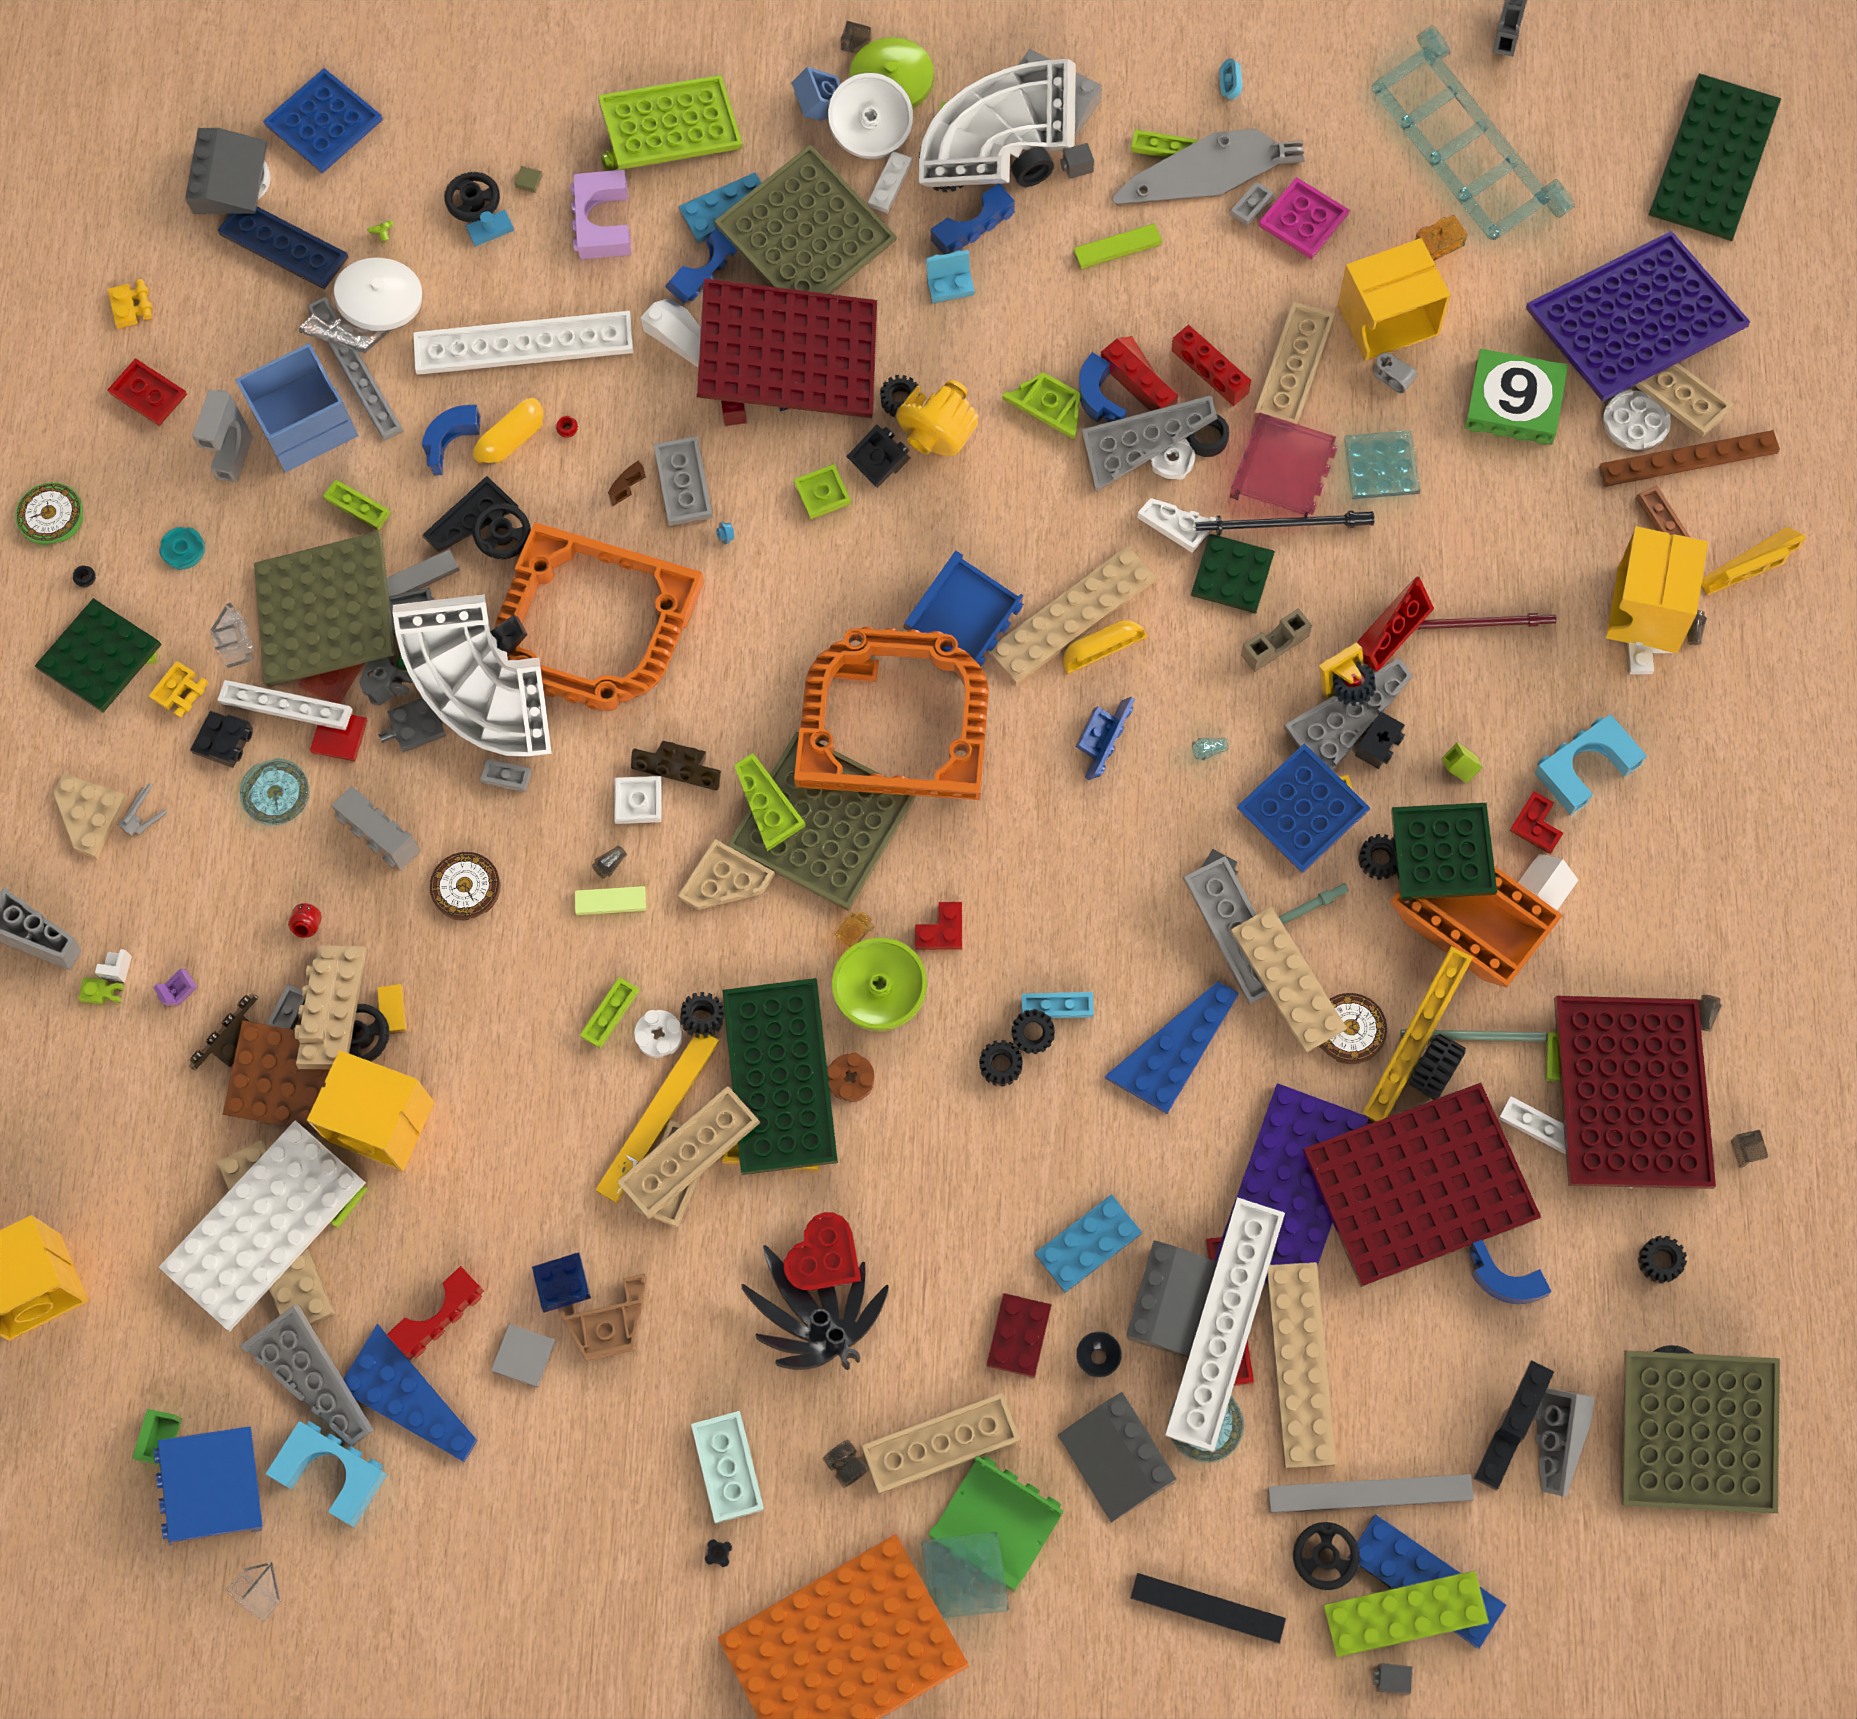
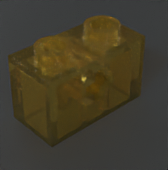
(1443, 236)

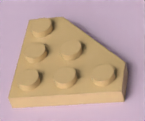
(88, 812)
(724, 878)

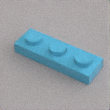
(1060, 1004)

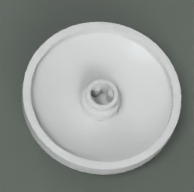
(870, 115)
(378, 294)

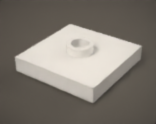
(638, 800)

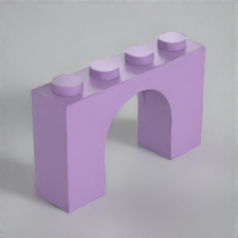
(590, 191)

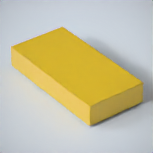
(392, 1007)

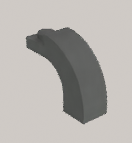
(1509, 27)

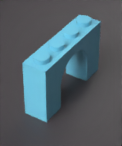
(1604, 737)
(307, 1444)

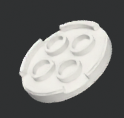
(1636, 421)

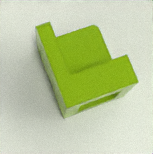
(1461, 762)

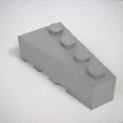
(374, 826)
(34, 934)

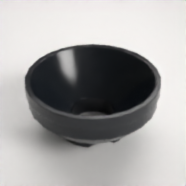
(1105, 1343)

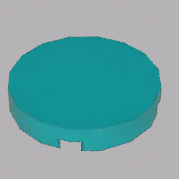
(182, 548)

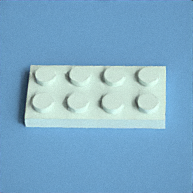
(727, 1467)

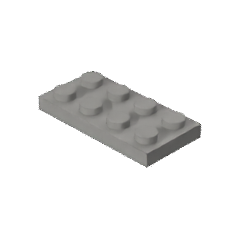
(683, 481)

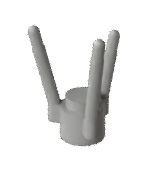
(131, 822)

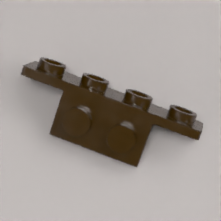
(677, 763)
(225, 1042)

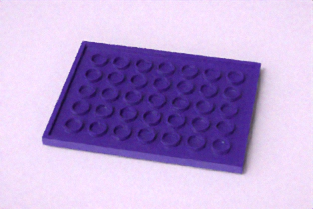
(1637, 315)

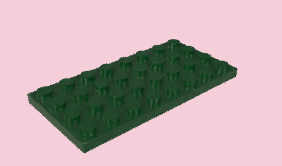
(1715, 157)
(781, 1075)

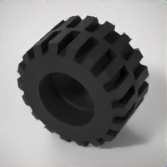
(1437, 1066)

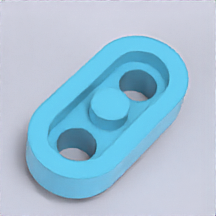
(1230, 79)

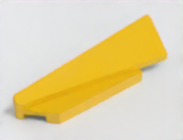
(1758, 559)

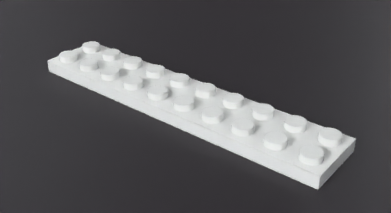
(523, 342)
(1225, 1325)

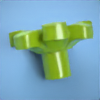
(381, 230)

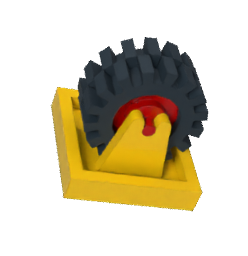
(1347, 676)

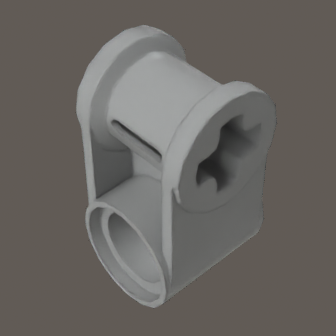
(1395, 373)

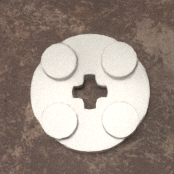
(1178, 468)
(664, 1045)

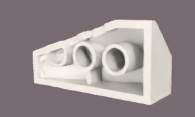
(674, 328)

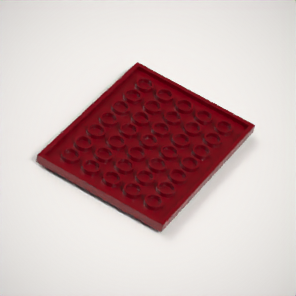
(1634, 1092)

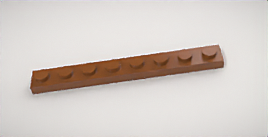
(1689, 458)

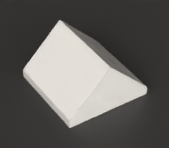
(1549, 880)

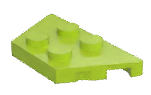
(1048, 402)

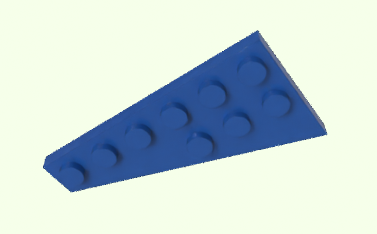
(1169, 1057)
(396, 1389)

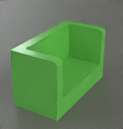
(155, 1427)

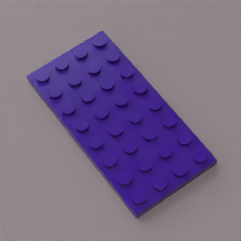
(1281, 1176)

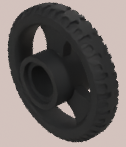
(470, 189)
(495, 513)
(378, 1027)
(1305, 1566)

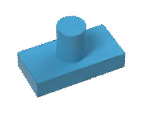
(489, 227)

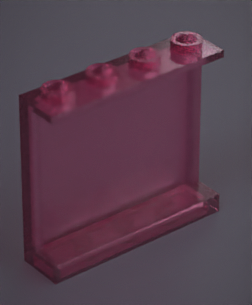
(1284, 465)

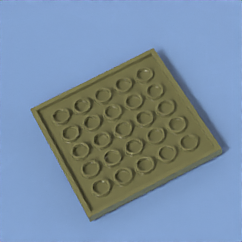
(805, 227)
(323, 609)
(841, 833)
(1700, 1431)

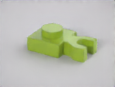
(97, 990)

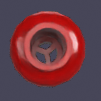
(304, 920)

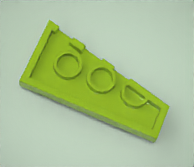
(769, 806)

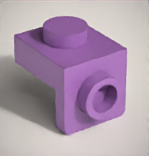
(176, 988)

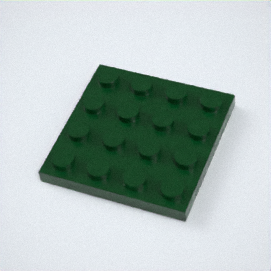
(98, 655)
(1443, 851)

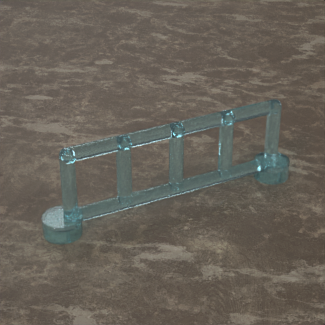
(1433, 51)

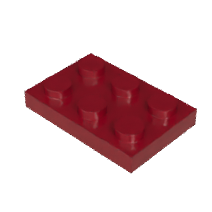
(1019, 1335)

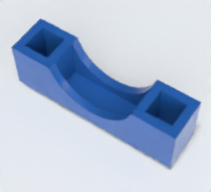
(954, 235)
(688, 280)

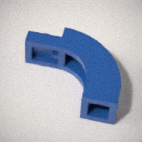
(1092, 400)
(446, 427)
(1505, 1287)

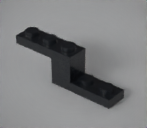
(1513, 1425)

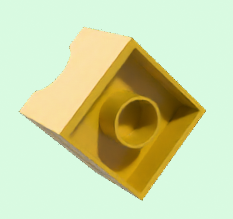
(1393, 299)
(1657, 589)
(371, 1110)
(35, 1277)

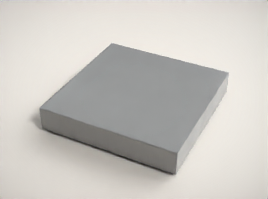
(523, 1355)

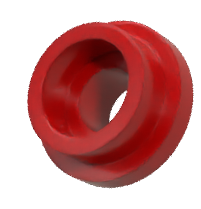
(567, 421)

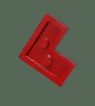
(1531, 824)
(942, 935)

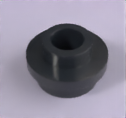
(81, 571)

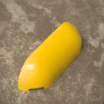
(509, 432)
(1101, 644)

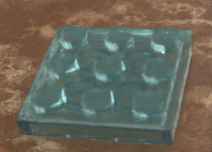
(1382, 464)
(965, 1575)

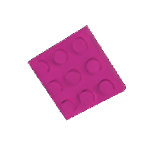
(1304, 218)

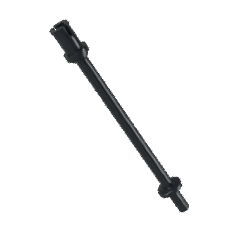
(1349, 519)

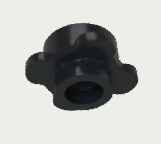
(722, 1559)

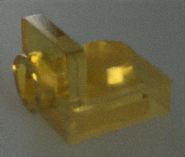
(854, 928)

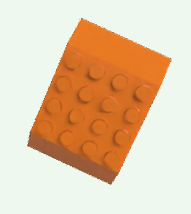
(1493, 929)

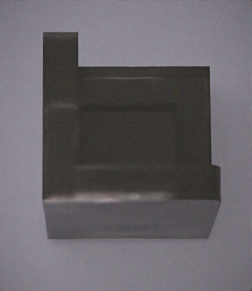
(855, 37)
(1749, 1147)

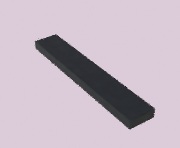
(1208, 1608)

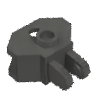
(385, 681)

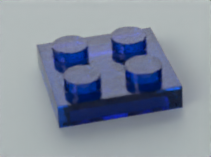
(561, 1282)

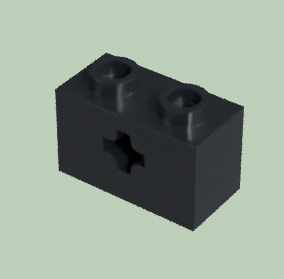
(1384, 729)

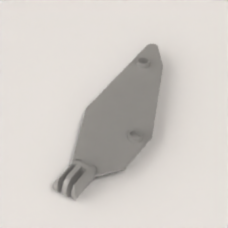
(1210, 167)

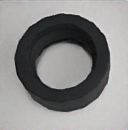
(1032, 167)
(1214, 449)

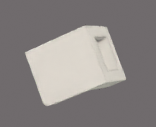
(115, 966)

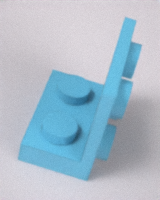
(949, 276)

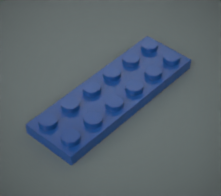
(1403, 1562)

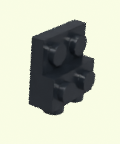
(879, 455)
(222, 738)

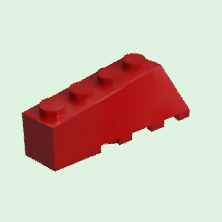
(1136, 374)
(1395, 625)

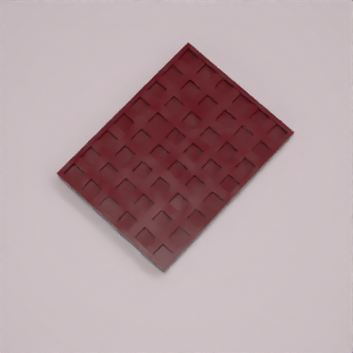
(787, 348)
(1421, 1184)

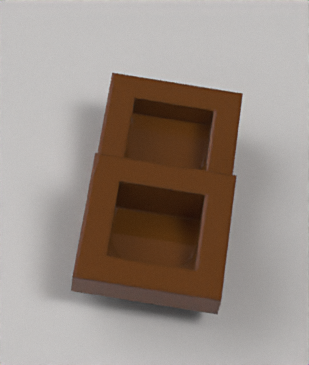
(621, 487)

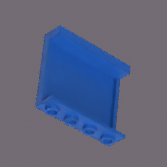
(965, 606)
(208, 1484)

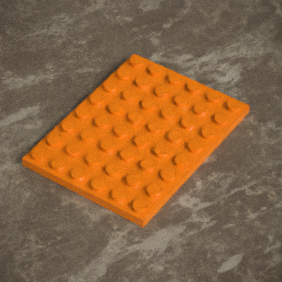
(846, 1643)

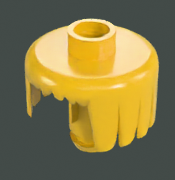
(941, 423)

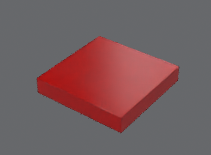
(338, 742)

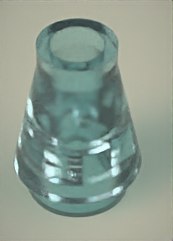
(1208, 747)

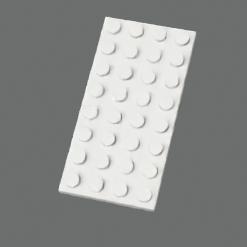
(262, 1225)

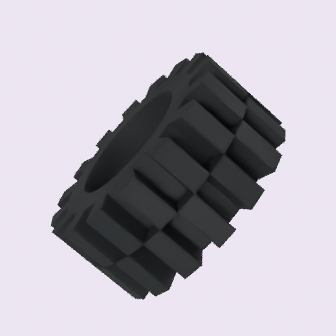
(893, 386)
(1367, 862)
(701, 1026)
(1040, 1044)
(1007, 1050)
(1669, 1246)

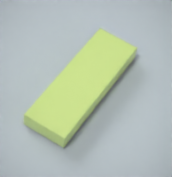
(610, 900)

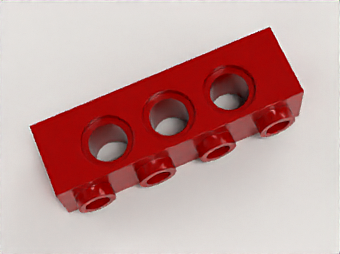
(1211, 365)

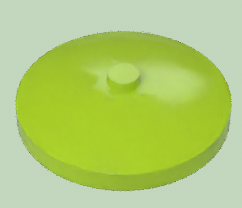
(901, 62)
(879, 984)

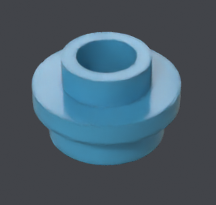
(725, 532)

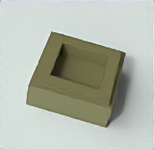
(528, 179)

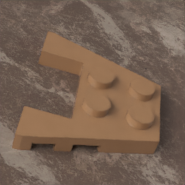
(610, 1328)

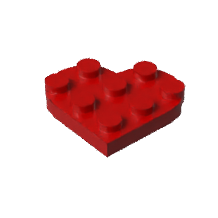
(825, 1255)

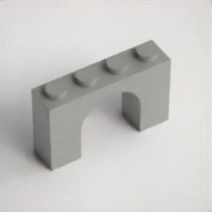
(225, 431)

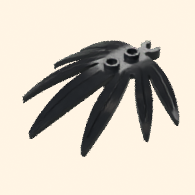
(825, 1331)

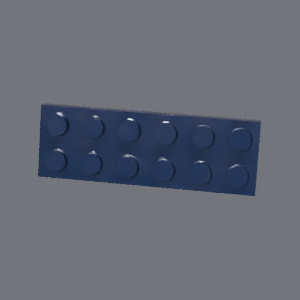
(285, 245)

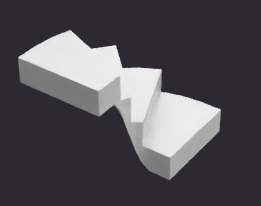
(999, 118)
(470, 679)

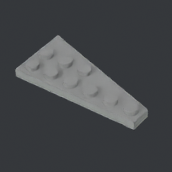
(1131, 441)
(1335, 728)
(304, 1368)

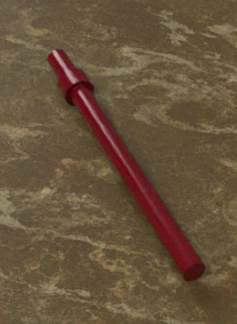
(1531, 620)

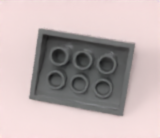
(225, 172)
(1171, 1299)
(1117, 1457)

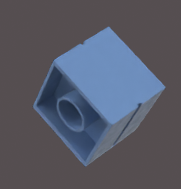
(297, 407)

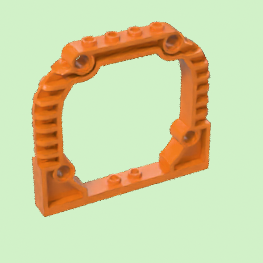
(678, 587)
(956, 779)

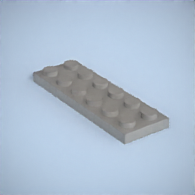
(1223, 908)

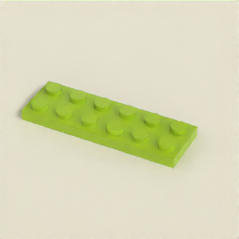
(1406, 1613)

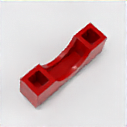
(413, 1335)

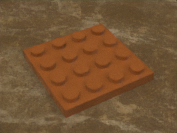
(266, 1078)

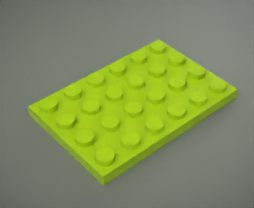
(669, 122)

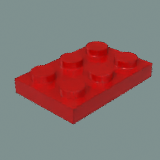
(147, 392)

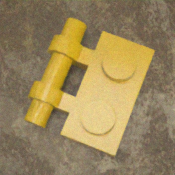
(123, 304)
(174, 684)

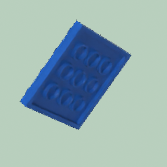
(323, 120)
(1303, 808)

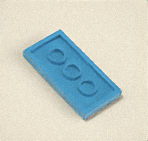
(704, 210)
(1088, 1243)

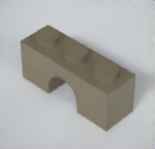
(1289, 633)

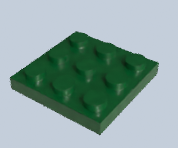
(1232, 573)

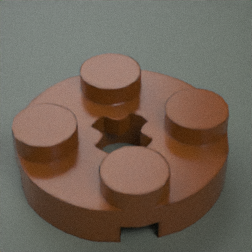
(863, 1081)

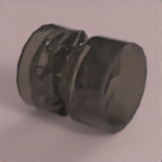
(845, 1463)

